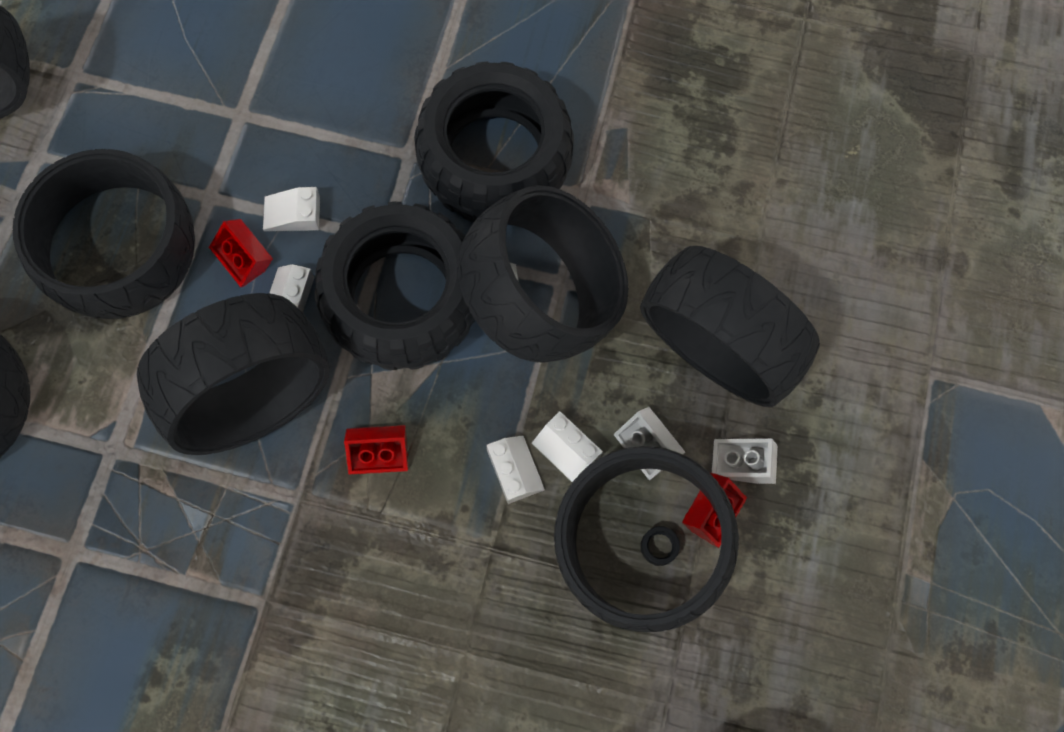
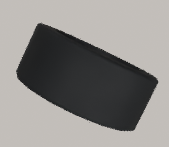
(666, 532)

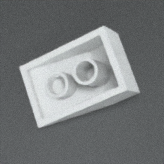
(292, 210)
(746, 460)

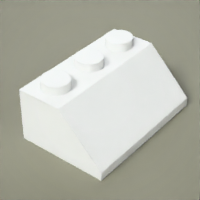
(293, 283)
(647, 430)
(566, 446)
(514, 468)

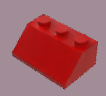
(240, 252)
(376, 449)
(701, 516)

